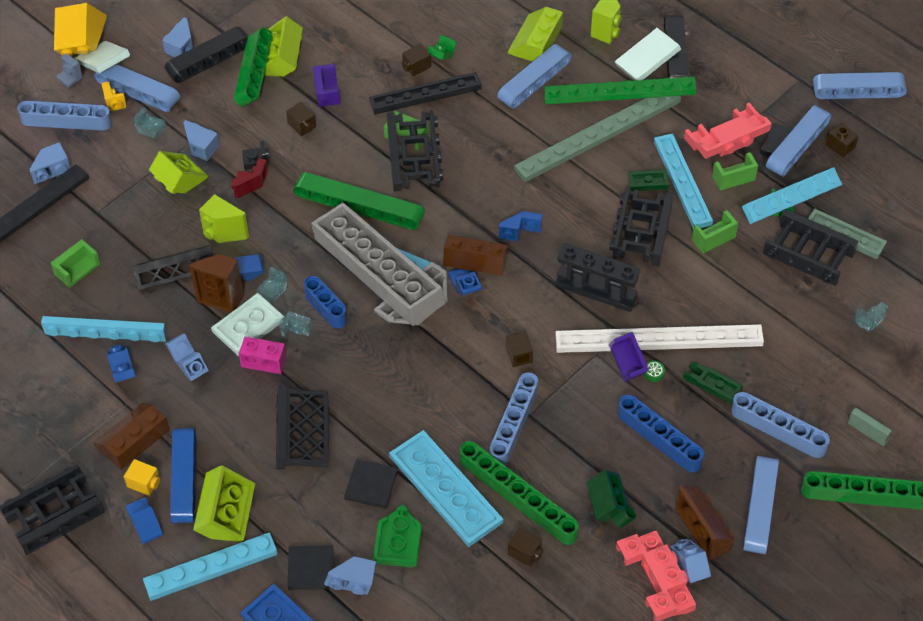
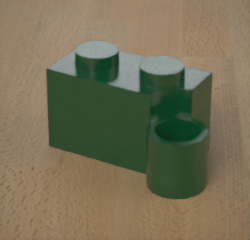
(610, 499)

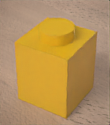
(142, 477)

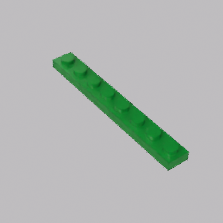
(620, 90)

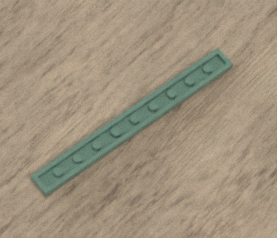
(593, 136)

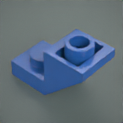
(511, 228)
(250, 266)
(464, 281)
(120, 363)

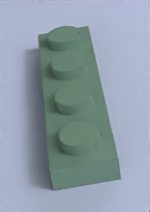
(867, 242)

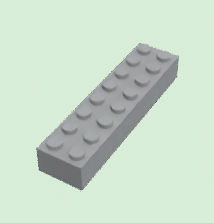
(378, 264)

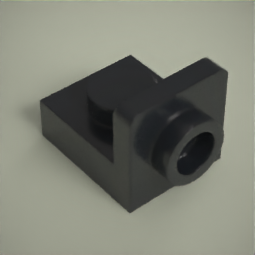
(251, 156)

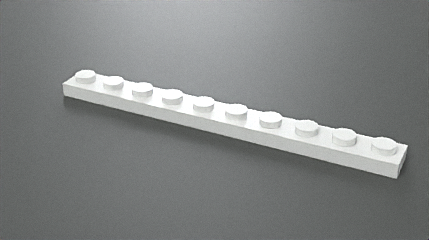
(662, 338)

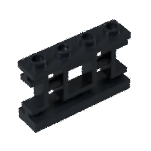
(399, 151)
(657, 228)
(611, 290)
(58, 522)

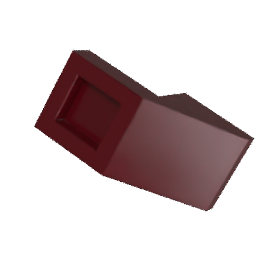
(248, 182)

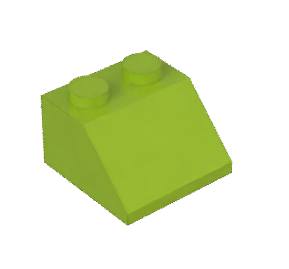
(606, 20)
(176, 172)
(223, 221)

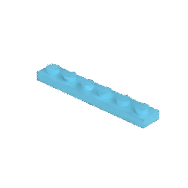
(683, 181)
(791, 195)
(104, 329)
(210, 566)

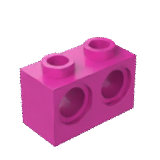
(262, 355)

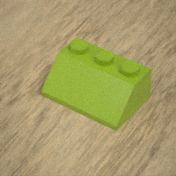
(537, 34)
(283, 48)
(224, 505)

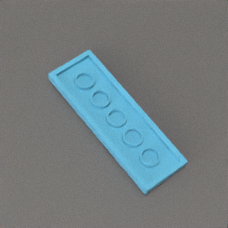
(446, 488)

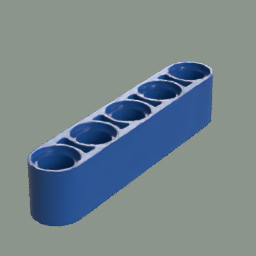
(664, 441)
(183, 476)

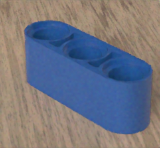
(325, 302)

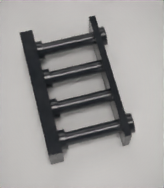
(818, 233)

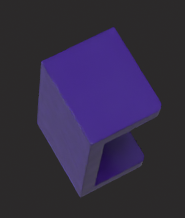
(326, 85)
(628, 357)

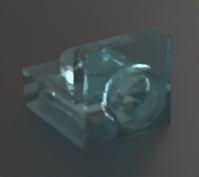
(148, 125)
(273, 285)
(872, 318)
(296, 323)

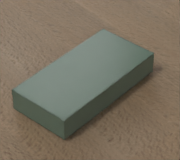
(869, 426)

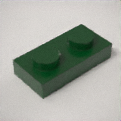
(648, 180)

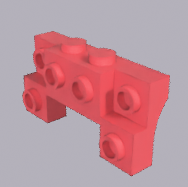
(730, 135)
(663, 572)

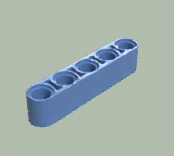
(534, 76)
(859, 85)
(139, 87)
(64, 115)
(798, 140)
(514, 411)
(785, 433)
(761, 505)

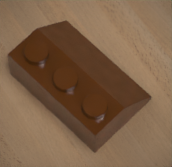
(475, 255)
(217, 282)
(132, 435)
(703, 522)

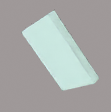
(647, 55)
(104, 57)
(251, 319)

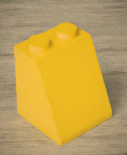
(77, 29)

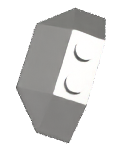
(433, 271)

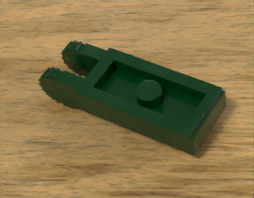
(712, 382)

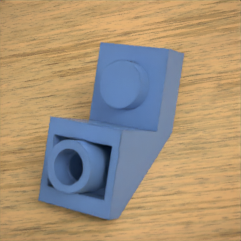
(186, 358)

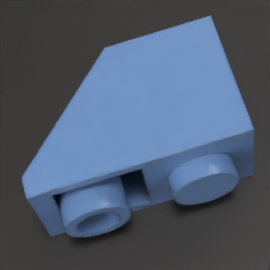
(178, 40)
(201, 140)
(49, 163)
(691, 559)
(352, 575)

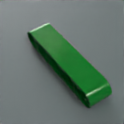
(253, 67)

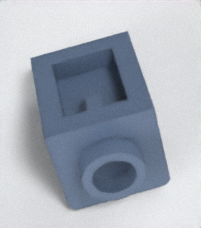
(71, 72)

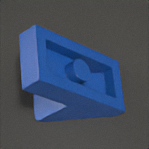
(144, 520)

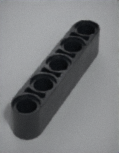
(674, 28)
(207, 55)

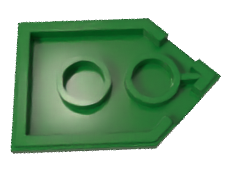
(398, 539)

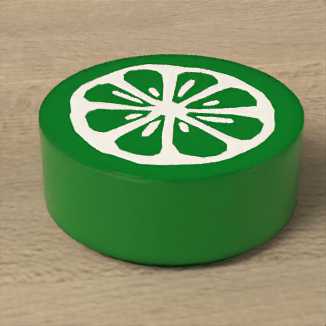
(655, 372)

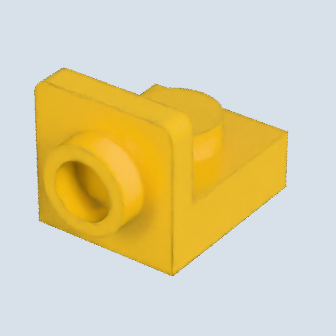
(113, 100)

